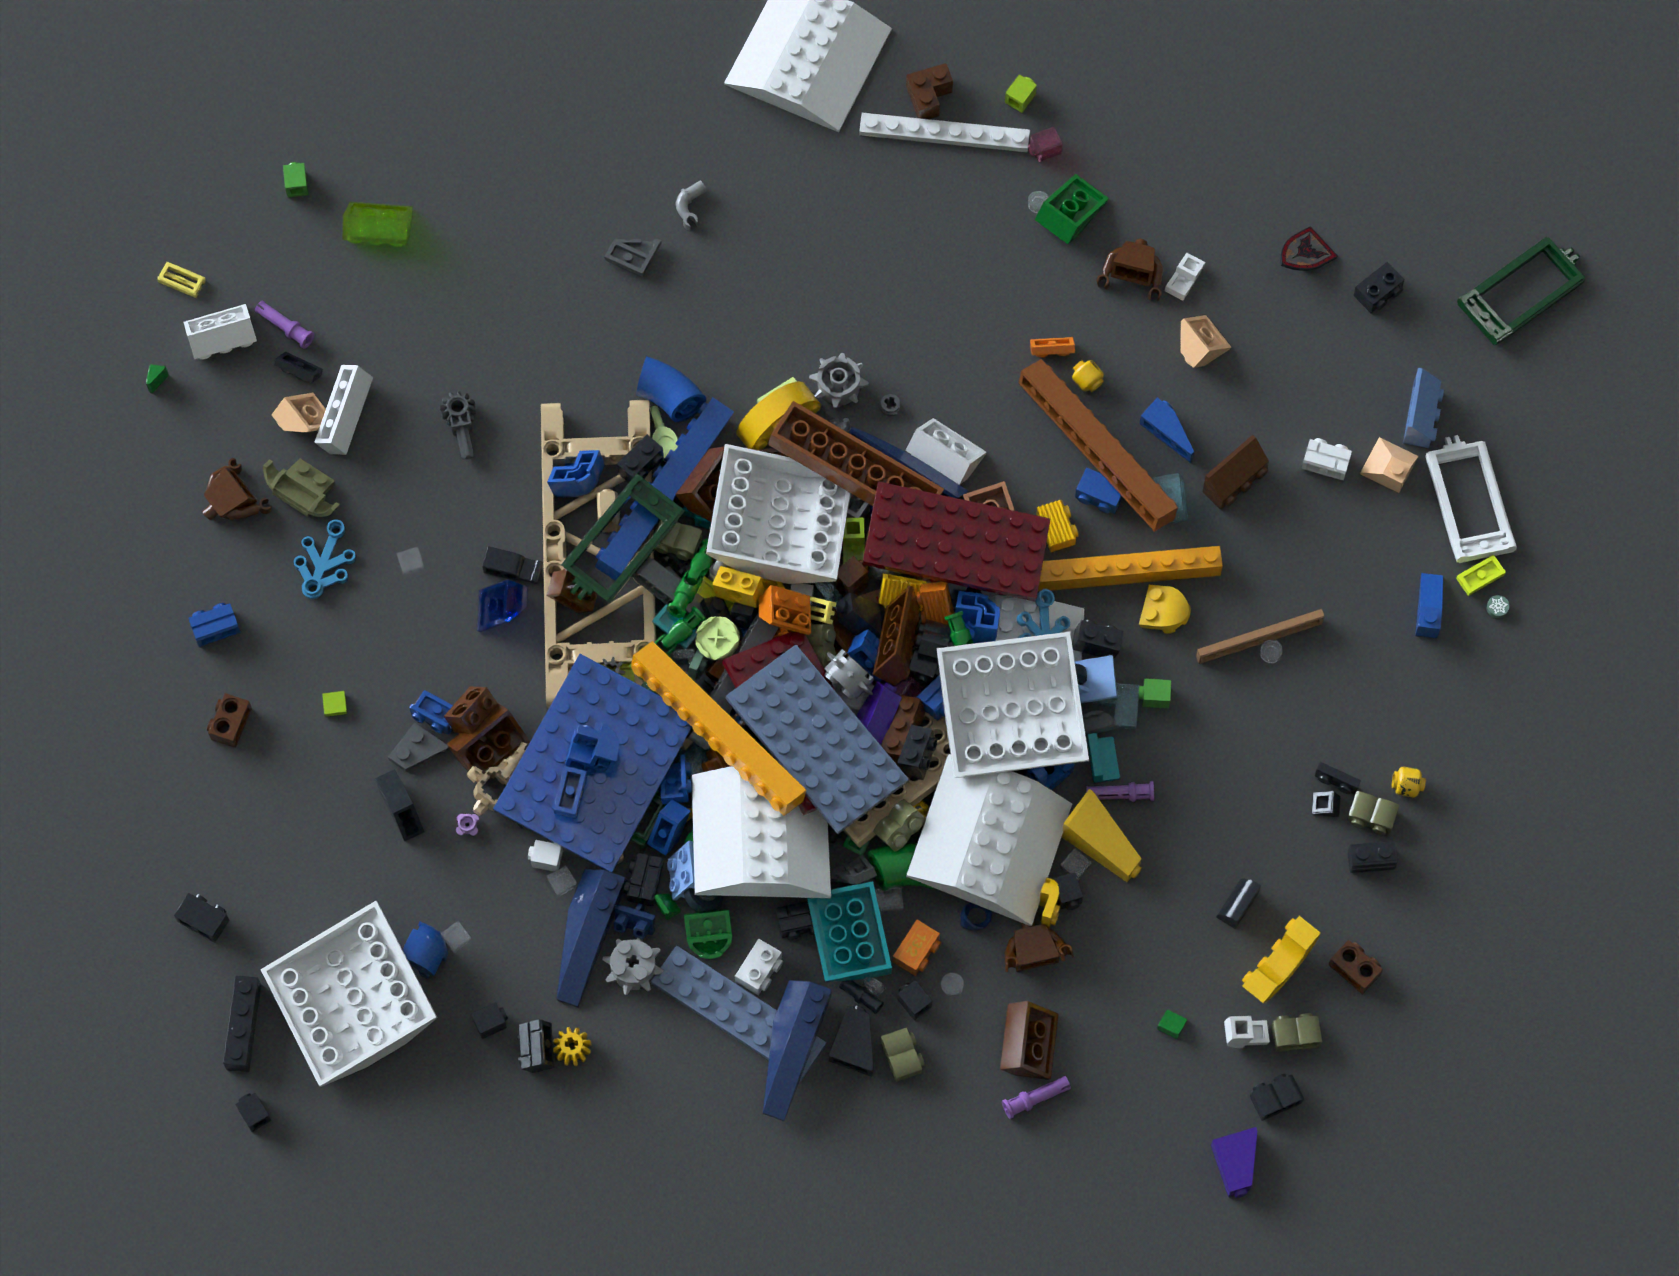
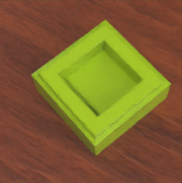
(334, 703)

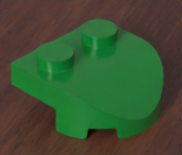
(708, 933)

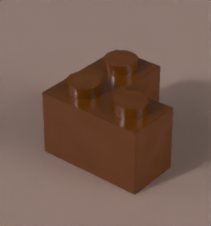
(926, 86)

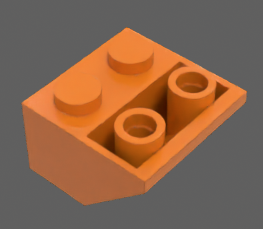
(786, 609)

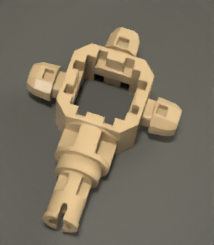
(502, 773)

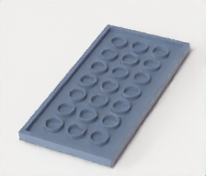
(817, 738)

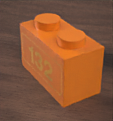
(916, 948)

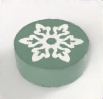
(1497, 606)

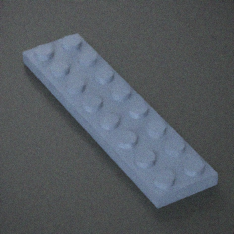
(722, 1003)

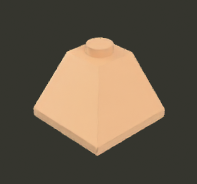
(1201, 341)
(300, 413)
(1389, 465)

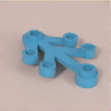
(323, 563)
(1044, 628)

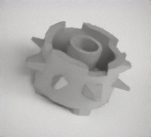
(838, 380)
(848, 674)
(641, 973)

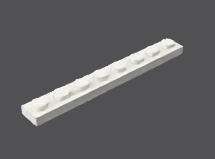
(944, 132)

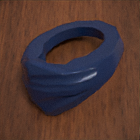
(966, 923)

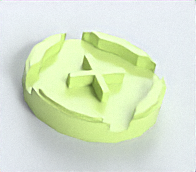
(717, 638)

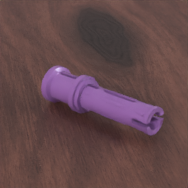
(291, 328)
(1131, 791)
(1026, 1100)

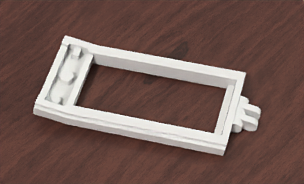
(1481, 545)

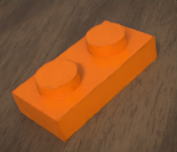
(1048, 346)

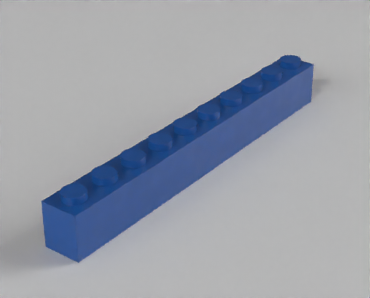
(667, 480)

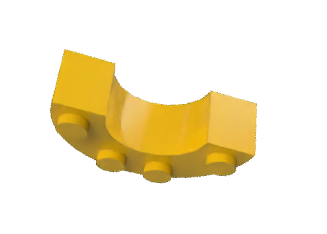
(764, 416)
(1284, 960)

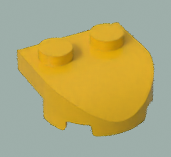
(1164, 609)
(1049, 899)

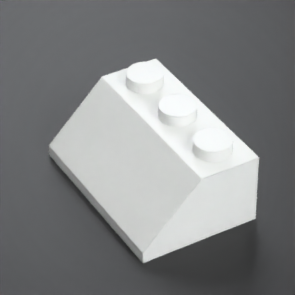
(220, 332)
(945, 451)

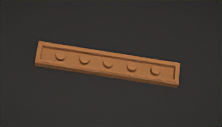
(1260, 636)

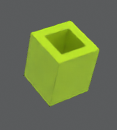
(1020, 93)

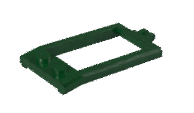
(1489, 322)
(650, 499)

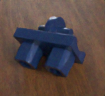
(634, 918)

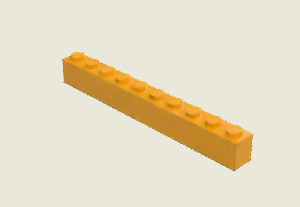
(1131, 568)
(718, 728)

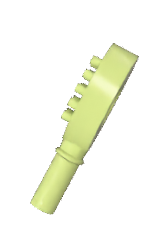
(663, 436)

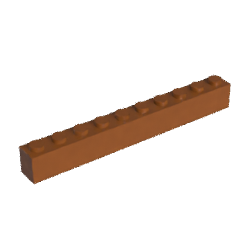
(1098, 445)

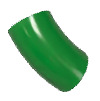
(893, 866)

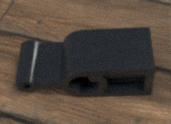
(511, 565)

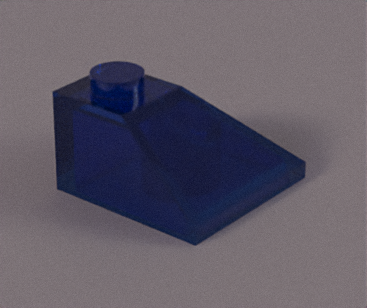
(500, 604)

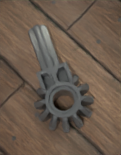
(460, 420)

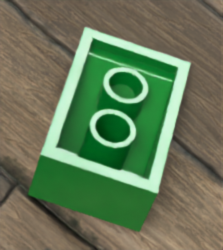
(1071, 208)

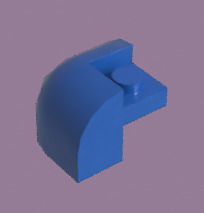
(578, 477)
(979, 615)
(593, 749)
(425, 949)

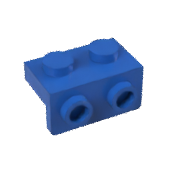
(432, 711)
(676, 782)

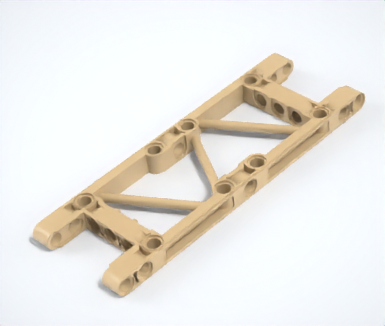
(554, 548)

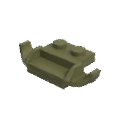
(301, 487)

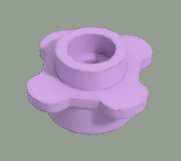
(467, 818)

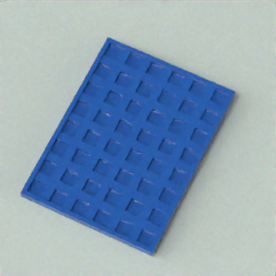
(612, 801)

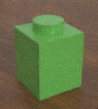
(295, 179)
(1155, 693)

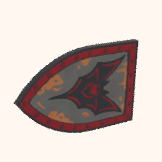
(1306, 251)

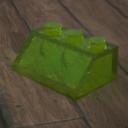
(377, 223)

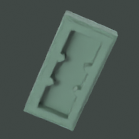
(697, 665)

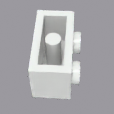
(759, 967)

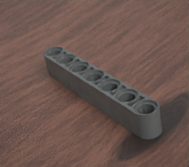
(758, 633)

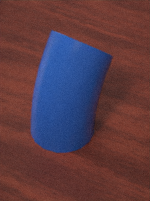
(669, 390)

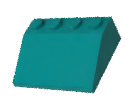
(850, 934)

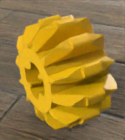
(580, 1046)

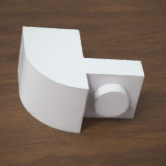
(1243, 1031)

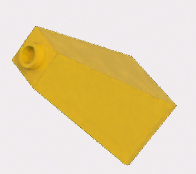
(1098, 836)

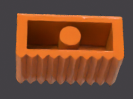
(935, 601)

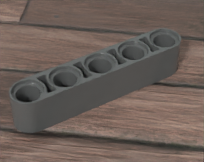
(663, 584)

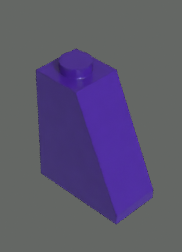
(879, 710)
(1236, 1160)

